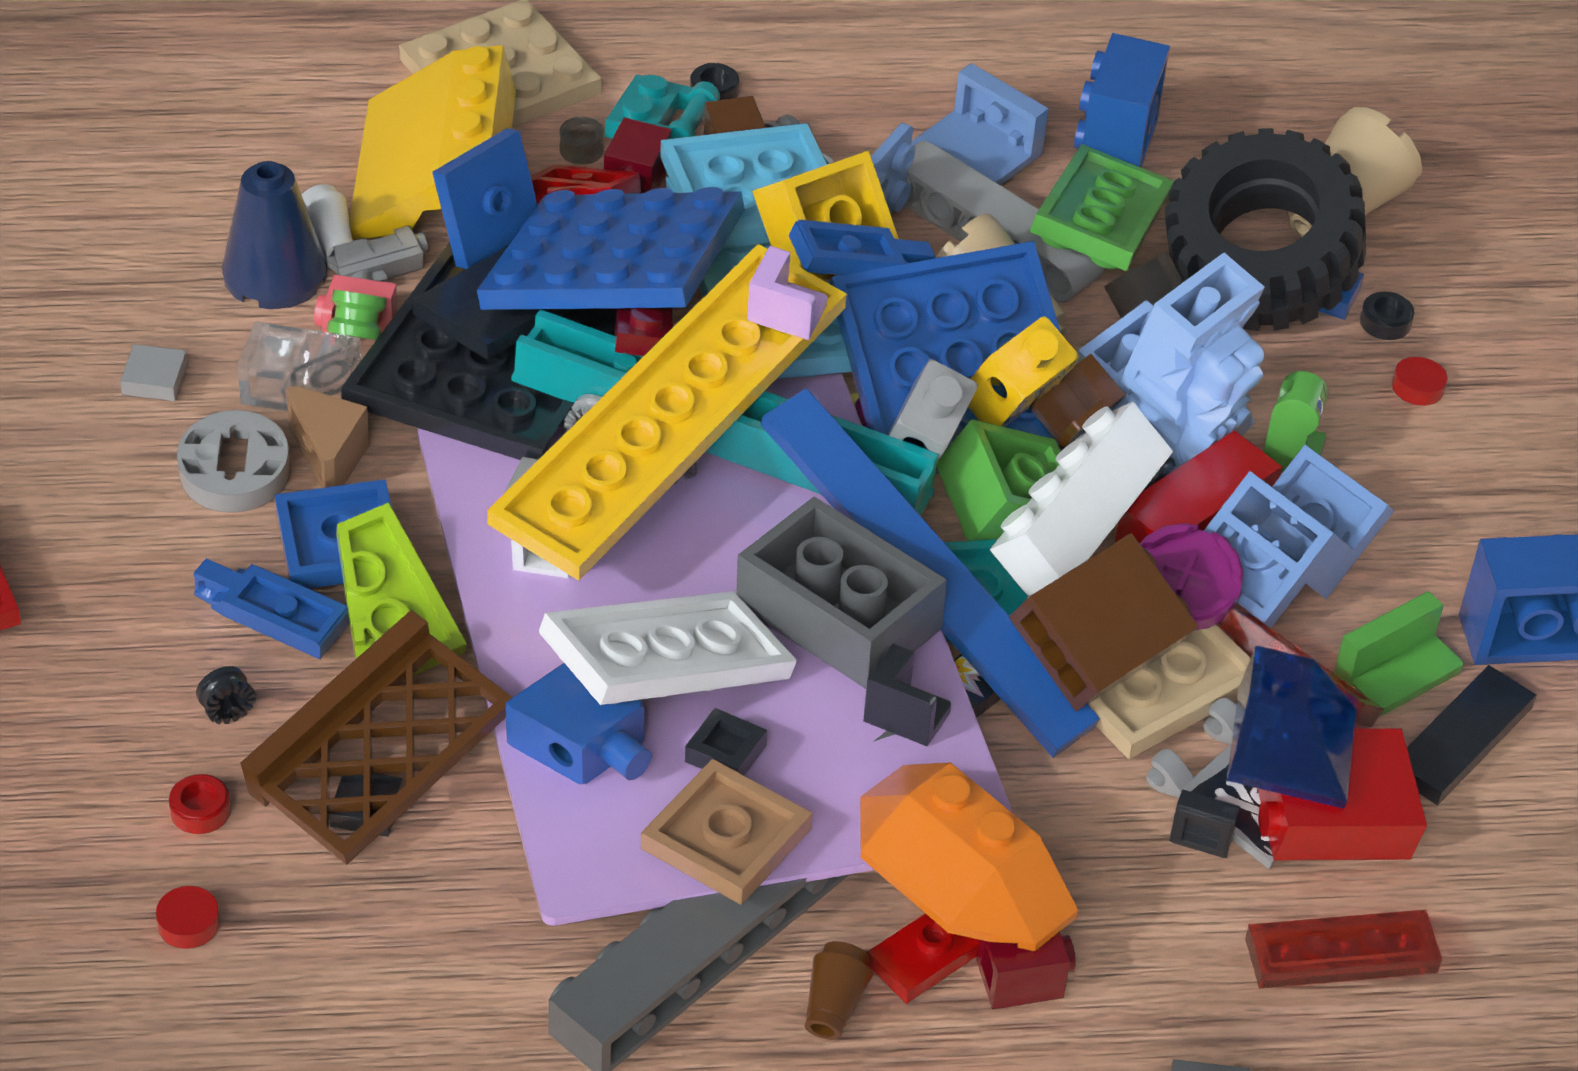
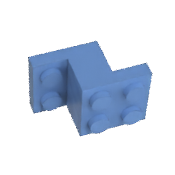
(1297, 532)

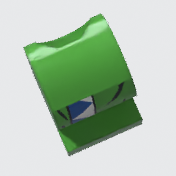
(1296, 417)

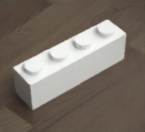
(1081, 497)

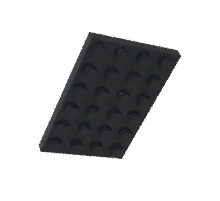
(450, 390)

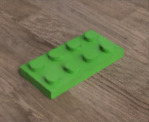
(1101, 208)

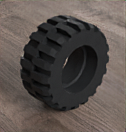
(1275, 174)

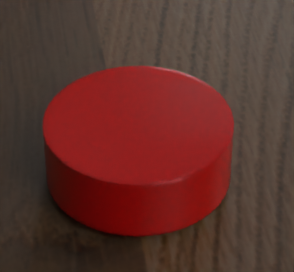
(1419, 381)
(199, 804)
(187, 917)

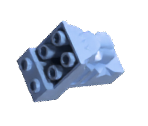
(1189, 358)

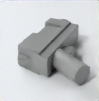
(380, 257)

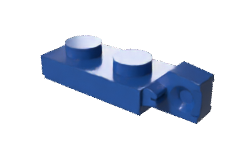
(852, 248)
(272, 606)

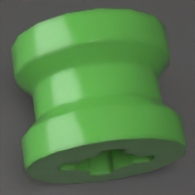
(356, 314)

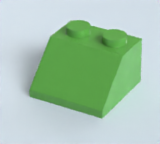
(991, 473)

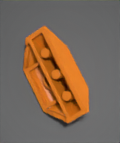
(963, 857)

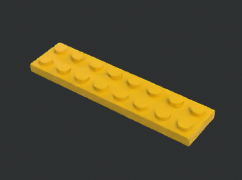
(653, 424)

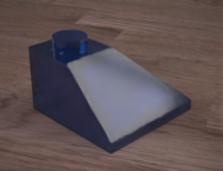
(1292, 729)

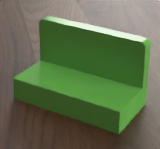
(1398, 654)

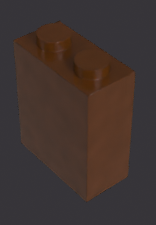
(1103, 621)

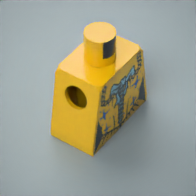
(1026, 367)

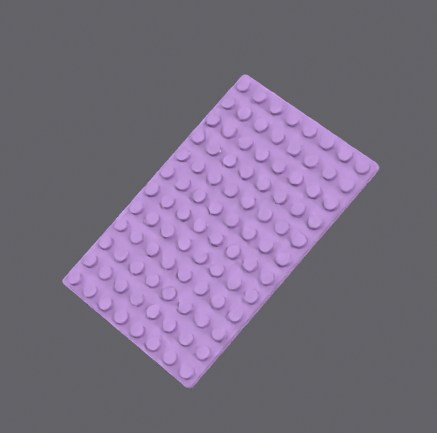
(818, 751)

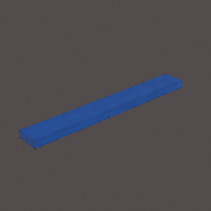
(970, 614)

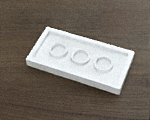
(666, 647)

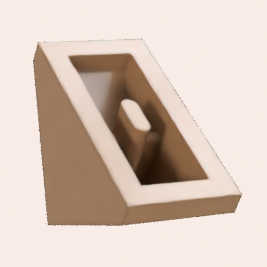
(328, 432)

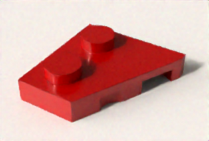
(583, 180)

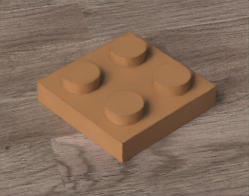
(726, 831)

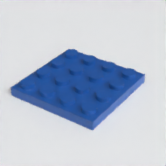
(613, 250)
(941, 311)

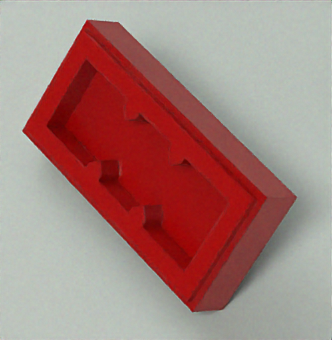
(920, 957)

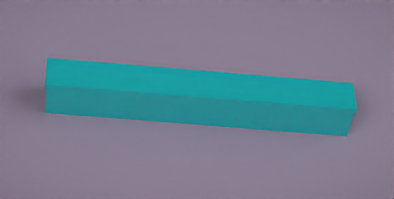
(579, 360)

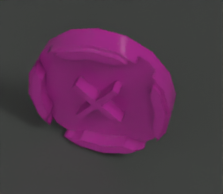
(1198, 569)

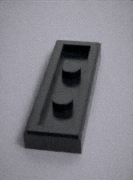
(1467, 732)

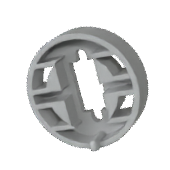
(265, 466)

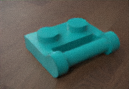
(656, 100)

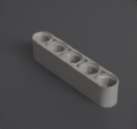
(954, 194)

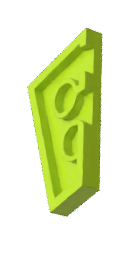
(387, 581)

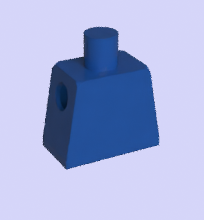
(573, 733)

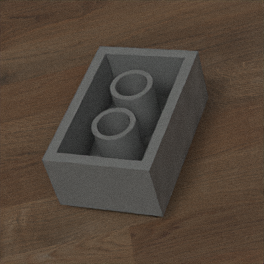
(839, 590)

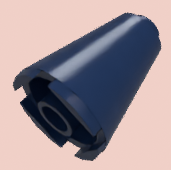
(272, 241)

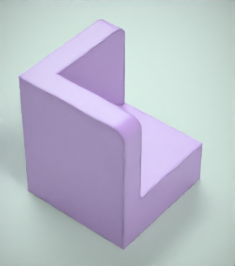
(780, 303)

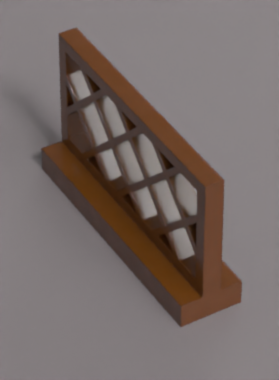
(336, 716)

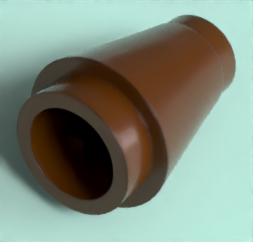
(836, 986)

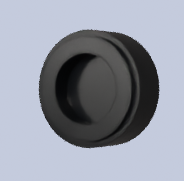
(719, 75)
(1387, 315)

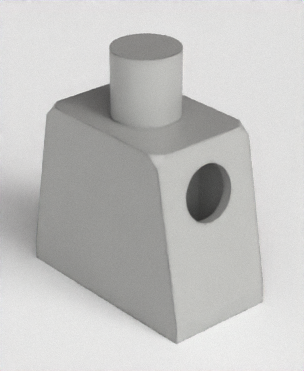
(934, 407)

